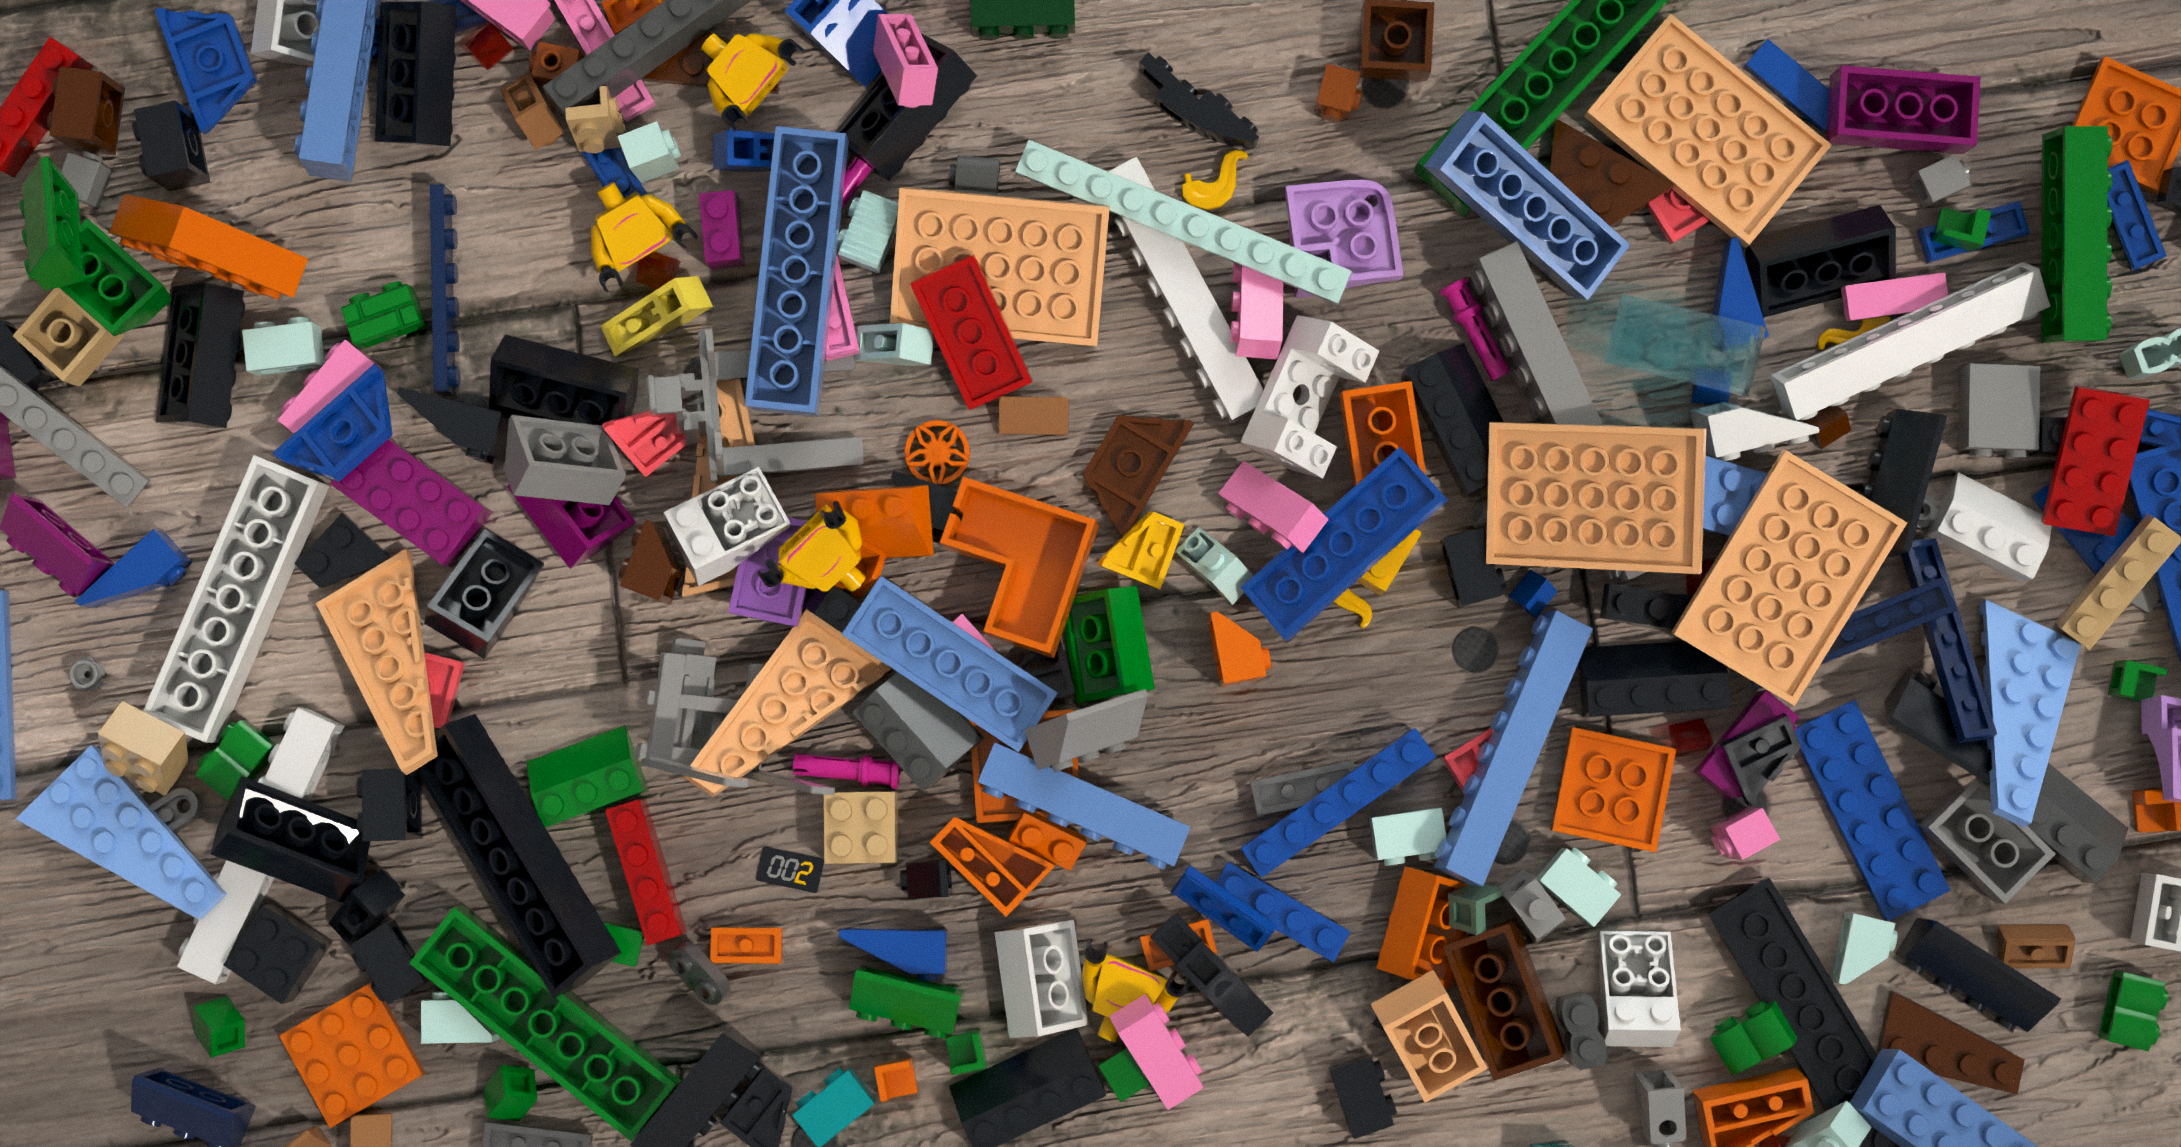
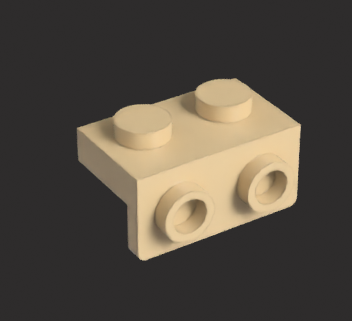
(596, 125)

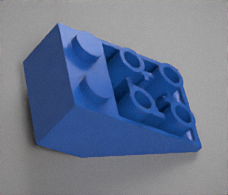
(842, 32)

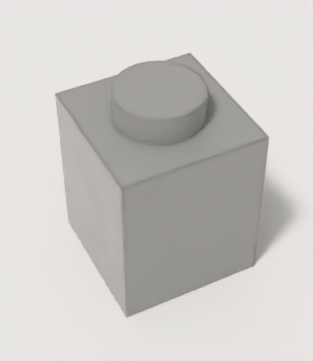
(87, 177)
(1940, 180)

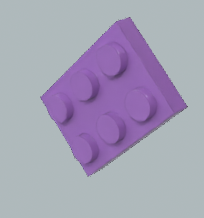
(755, 600)

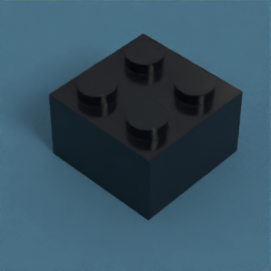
(170, 146)
(389, 805)
(277, 953)

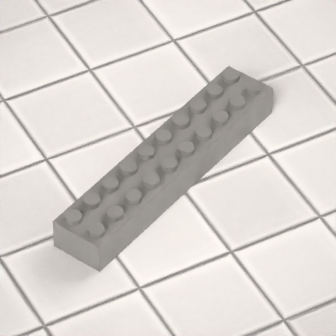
(1534, 346)

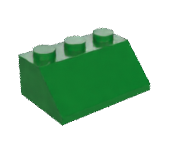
(52, 228)
(116, 286)
(1108, 645)
(585, 777)
(905, 1001)

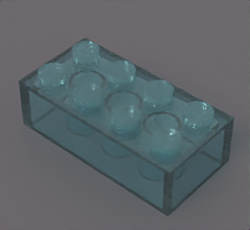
(1685, 345)

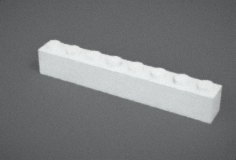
(1192, 310)
(1910, 341)
(294, 770)

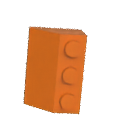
(1377, 424)
(888, 517)
(1236, 652)
(1420, 928)

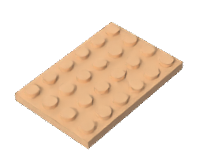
(1707, 130)
(1035, 254)
(1596, 497)
(1789, 577)

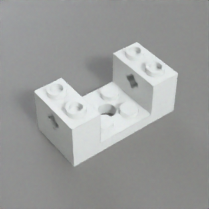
(1315, 359)

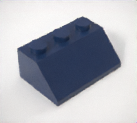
(190, 1108)

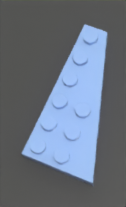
(2026, 692)
(118, 830)

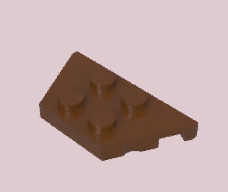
(1601, 176)
(1132, 464)

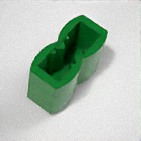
(241, 753)
(2133, 1010)
(1753, 1036)

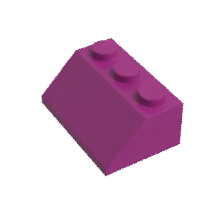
(577, 528)
(53, 544)

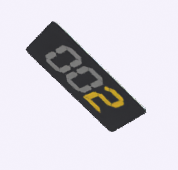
(790, 869)

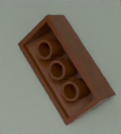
(1505, 1000)

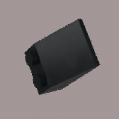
(471, 427)
(483, 593)

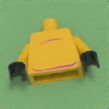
(745, 72)
(631, 230)
(820, 553)
(1114, 983)

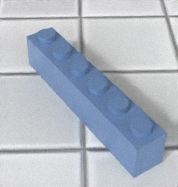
(1085, 805)

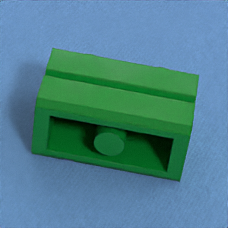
(383, 315)

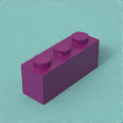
(1714, 767)

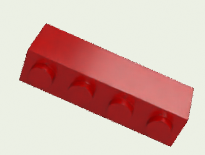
(29, 104)
(646, 871)

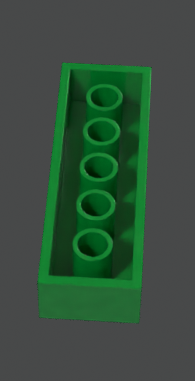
(2076, 234)

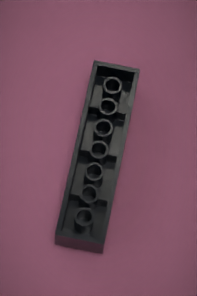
(516, 857)

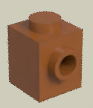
(551, 61)
(1338, 93)

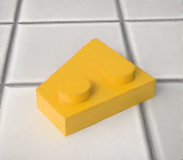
(1145, 550)

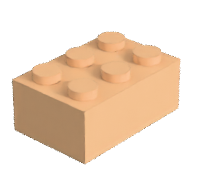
(1429, 1036)

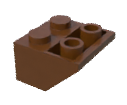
(652, 566)

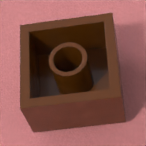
(1396, 40)
(86, 110)

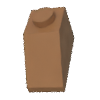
(532, 111)

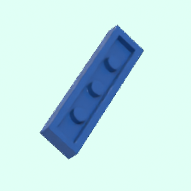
(1288, 914)

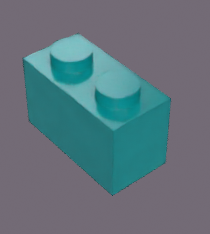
(834, 1106)

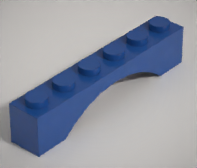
(1337, 802)

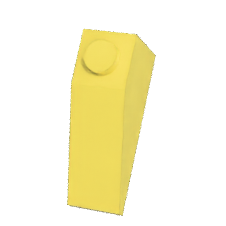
(657, 314)

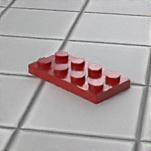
(971, 331)
(2095, 460)

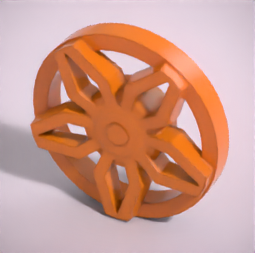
(937, 452)

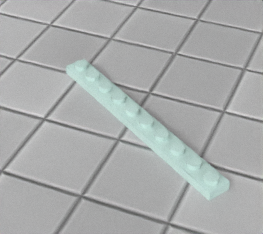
(1184, 222)

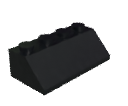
(415, 73)
(889, 133)
(1820, 257)
(200, 356)
(559, 384)
(1456, 412)
(1903, 467)
(1651, 680)
(1922, 712)
(291, 840)
(1975, 975)
(1027, 1090)
(702, 1093)

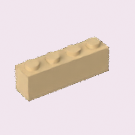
(2119, 581)

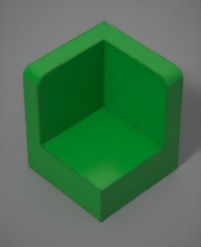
(1961, 228)
(2134, 680)
(629, 941)
(219, 1026)
(966, 1052)
(1123, 1074)
(510, 1093)

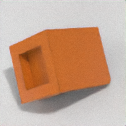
(870, 565)
(2154, 813)
(895, 1078)

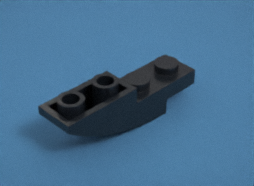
(1206, 116)
(1642, 606)
(1211, 975)

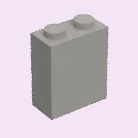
(1999, 410)

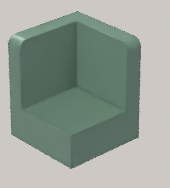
(1468, 907)

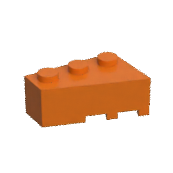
(991, 863)
(1752, 1108)

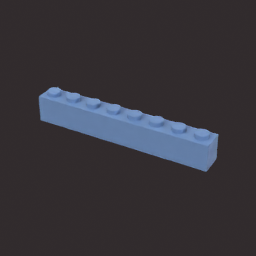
(1512, 748)

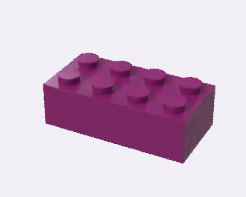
(1903, 109)
(415, 502)

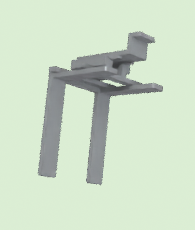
(670, 393)
(687, 706)

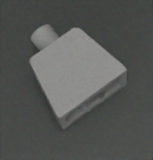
(1531, 905)
(1661, 1107)

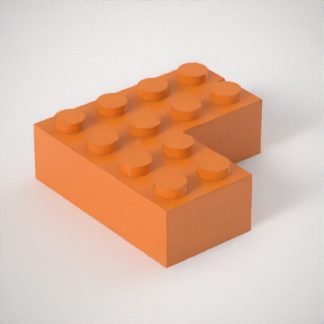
(205, 244)
(1040, 555)

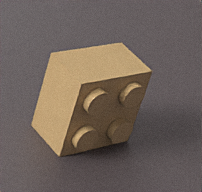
(66, 338)
(143, 749)
(861, 827)

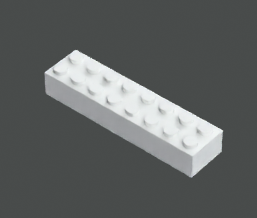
(235, 600)

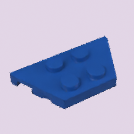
(208, 61)
(343, 430)

